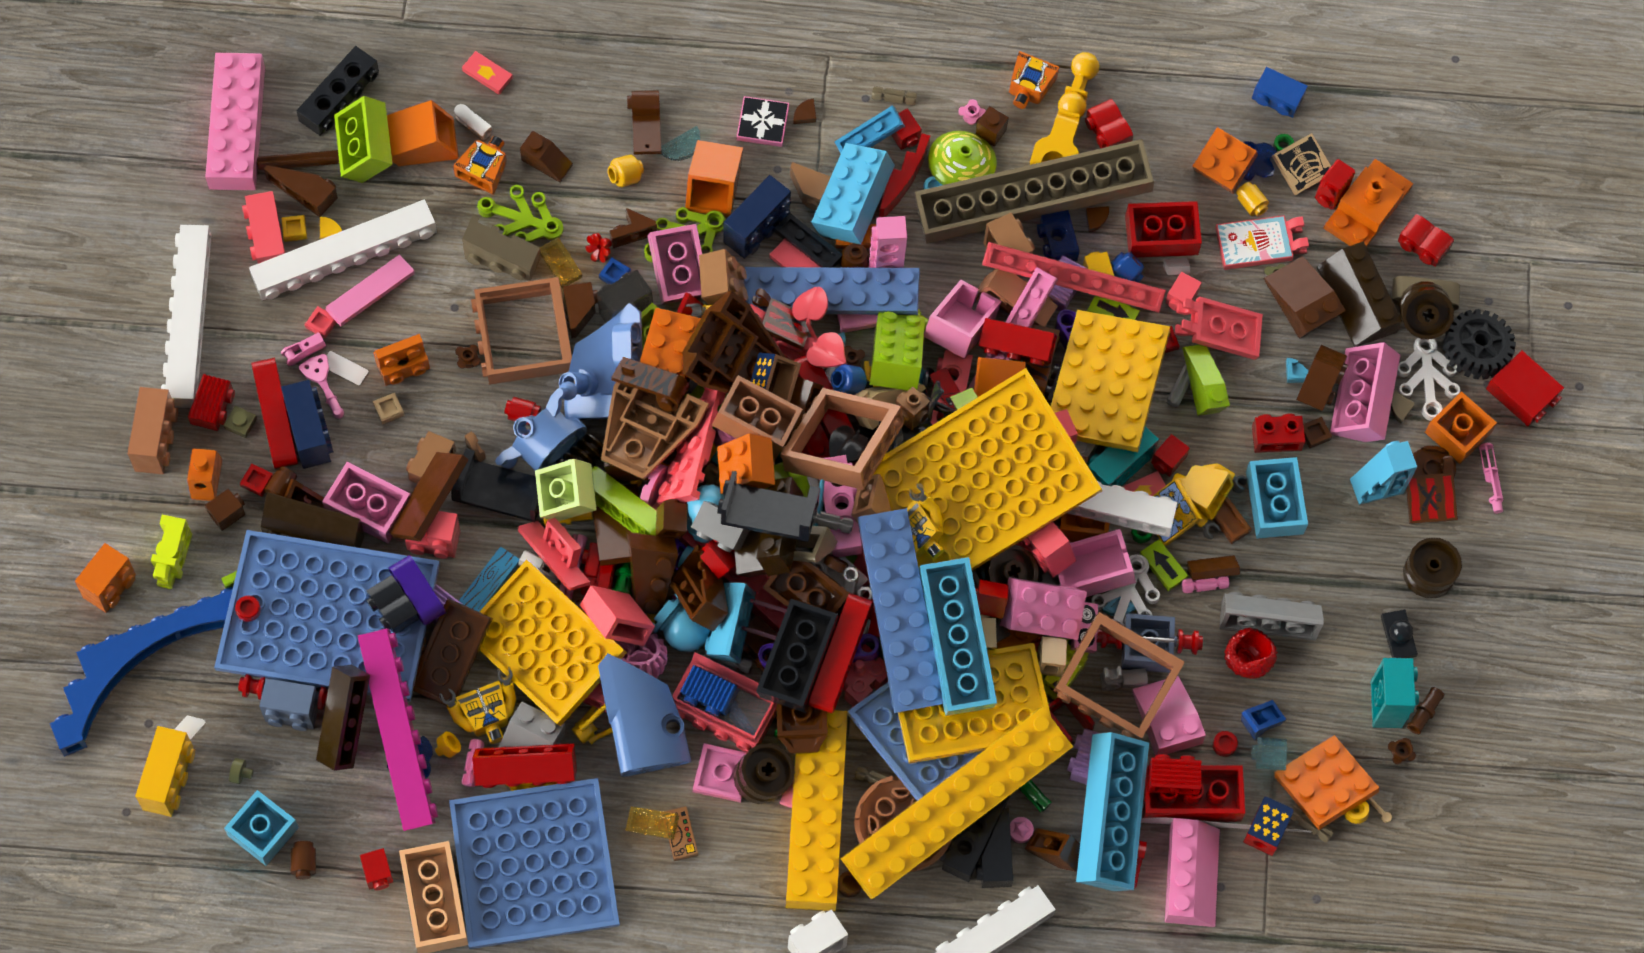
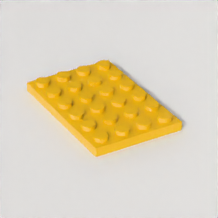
(1110, 378)
(545, 642)
(1018, 694)

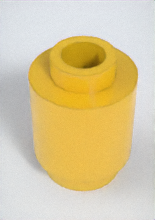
(1252, 199)

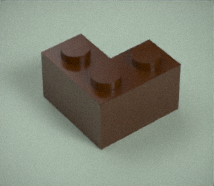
(1324, 372)

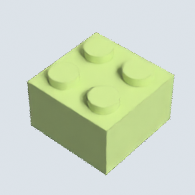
(565, 490)

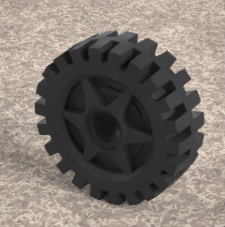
(1474, 328)

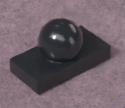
(1399, 634)

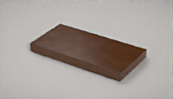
(428, 496)
(612, 535)
(451, 651)

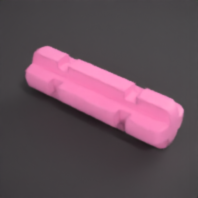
(1190, 585)
(468, 778)

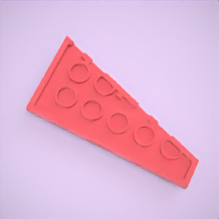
(692, 456)

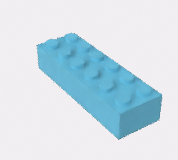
(957, 636)
(1112, 812)

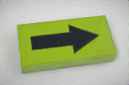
(1112, 308)
(1164, 565)

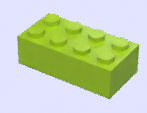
(897, 351)

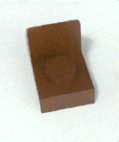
(638, 229)

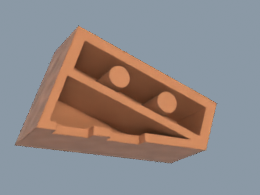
(1008, 289)

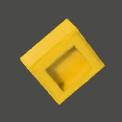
(294, 228)

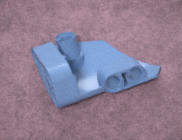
(596, 361)
(638, 713)

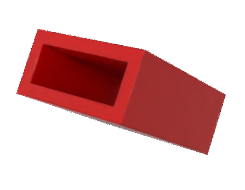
(1525, 389)

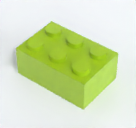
(363, 139)

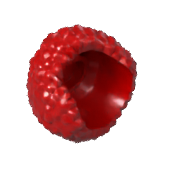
(1250, 653)

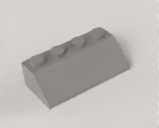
(1271, 616)

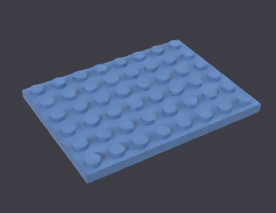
(310, 610)

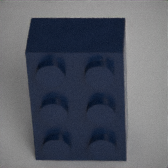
(757, 217)
(307, 423)

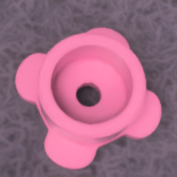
(968, 117)

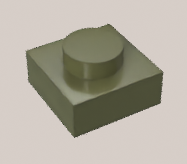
(240, 422)

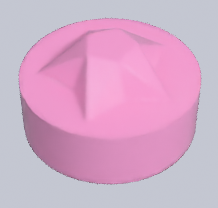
(1021, 829)

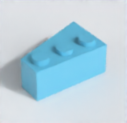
(1385, 473)

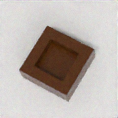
(1316, 432)

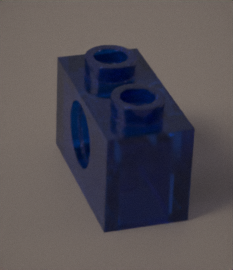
(1058, 225)

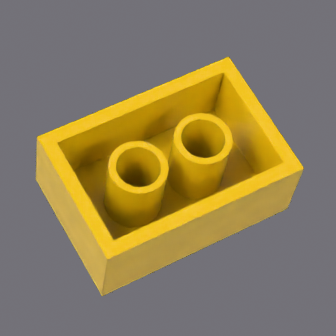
(165, 771)

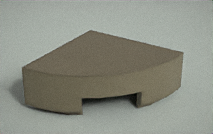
(1401, 406)

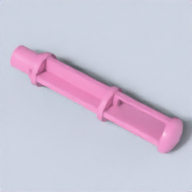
(1492, 477)

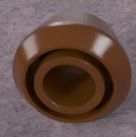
(855, 256)

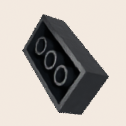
(797, 655)

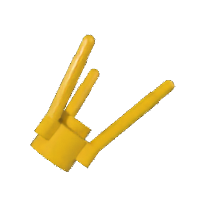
(585, 729)

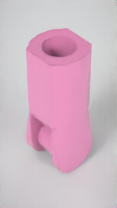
(307, 347)

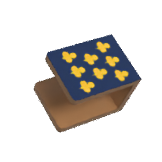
(785, 378)

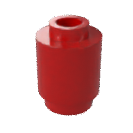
(521, 408)

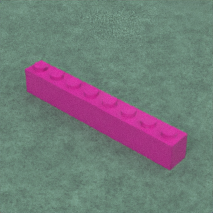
(397, 730)

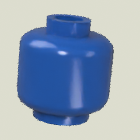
(1127, 267)
(848, 379)

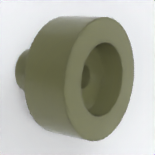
(239, 770)

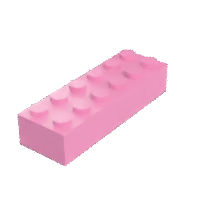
(235, 121)

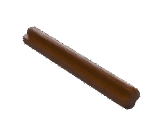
(299, 159)

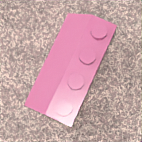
(1365, 393)
(1192, 873)

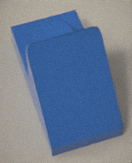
(1262, 718)

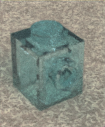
(1270, 753)

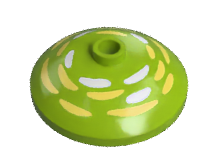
(951, 165)

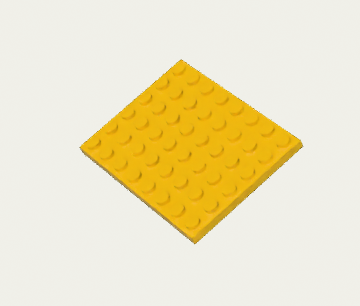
(992, 470)

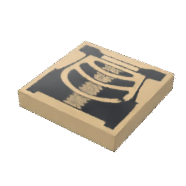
(1302, 164)

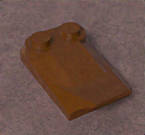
(808, 585)
(801, 730)

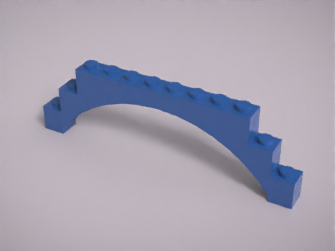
(112, 659)

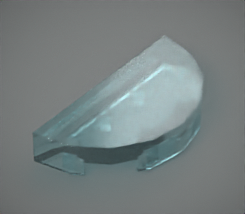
(682, 146)

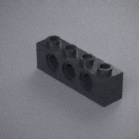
(339, 79)
(965, 865)

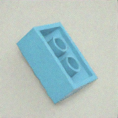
(728, 639)

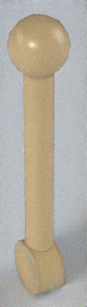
(1386, 816)

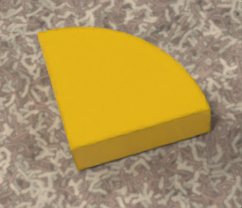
(328, 227)

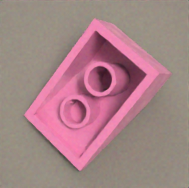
(1176, 721)

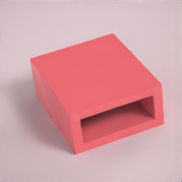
(617, 615)

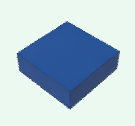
(613, 271)

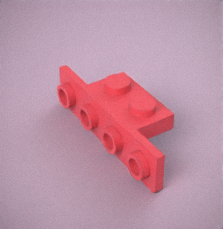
(557, 551)

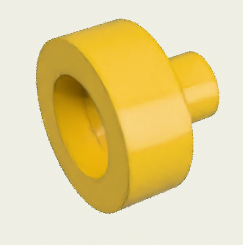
(447, 745)
(1358, 814)

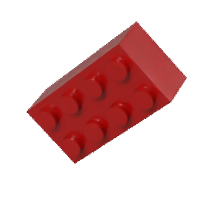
(1218, 800)

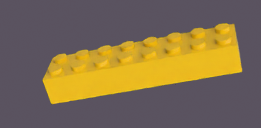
(817, 821)

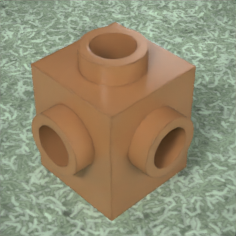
(914, 407)

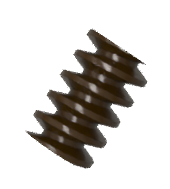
(585, 450)

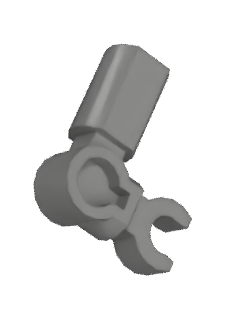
(1117, 677)

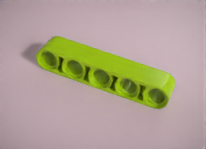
(623, 504)

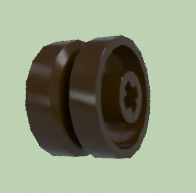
(1420, 298)
(1013, 563)
(1432, 567)
(763, 773)

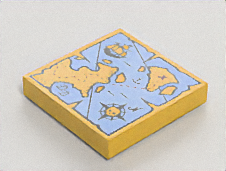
(1185, 514)

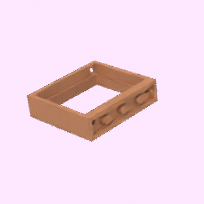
(514, 292)
(833, 471)
(1139, 644)

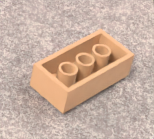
(433, 897)

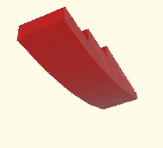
(902, 179)

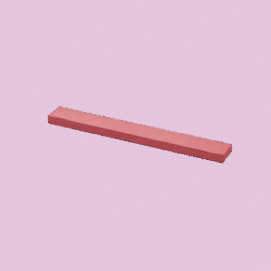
(1075, 277)

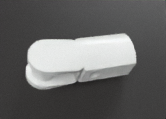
(473, 121)
(539, 564)

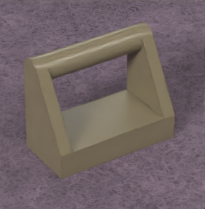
(821, 540)

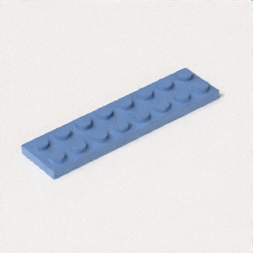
(846, 288)
(900, 610)

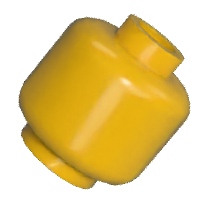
(625, 170)

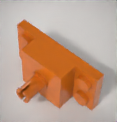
(1368, 204)

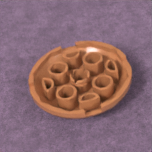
(882, 804)

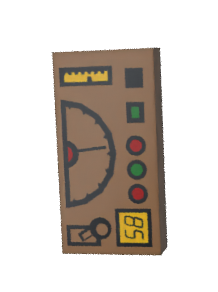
(684, 843)

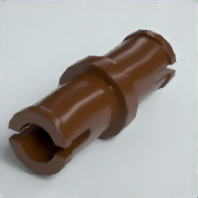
(1425, 710)

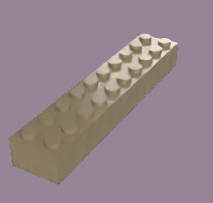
(1035, 190)

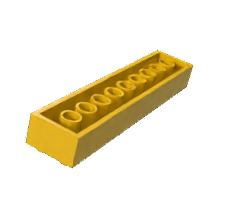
(956, 803)

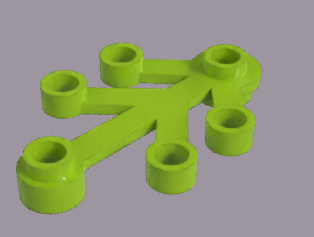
(523, 218)
(703, 227)

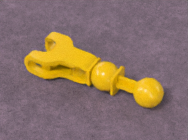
(1070, 110)

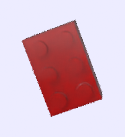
(1163, 229)

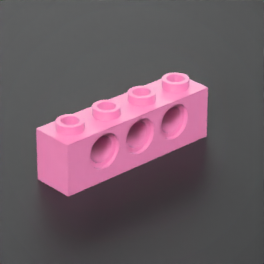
(888, 243)
(847, 543)

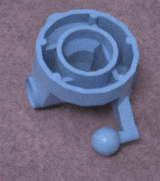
(549, 434)

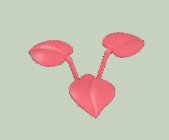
(829, 347)

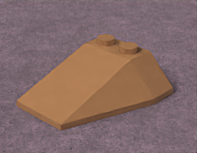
(642, 433)

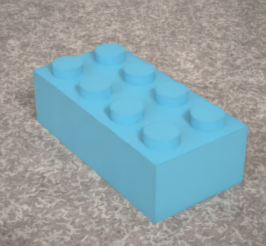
(853, 193)

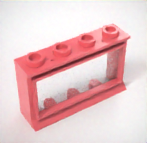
(748, 716)

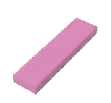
(370, 290)

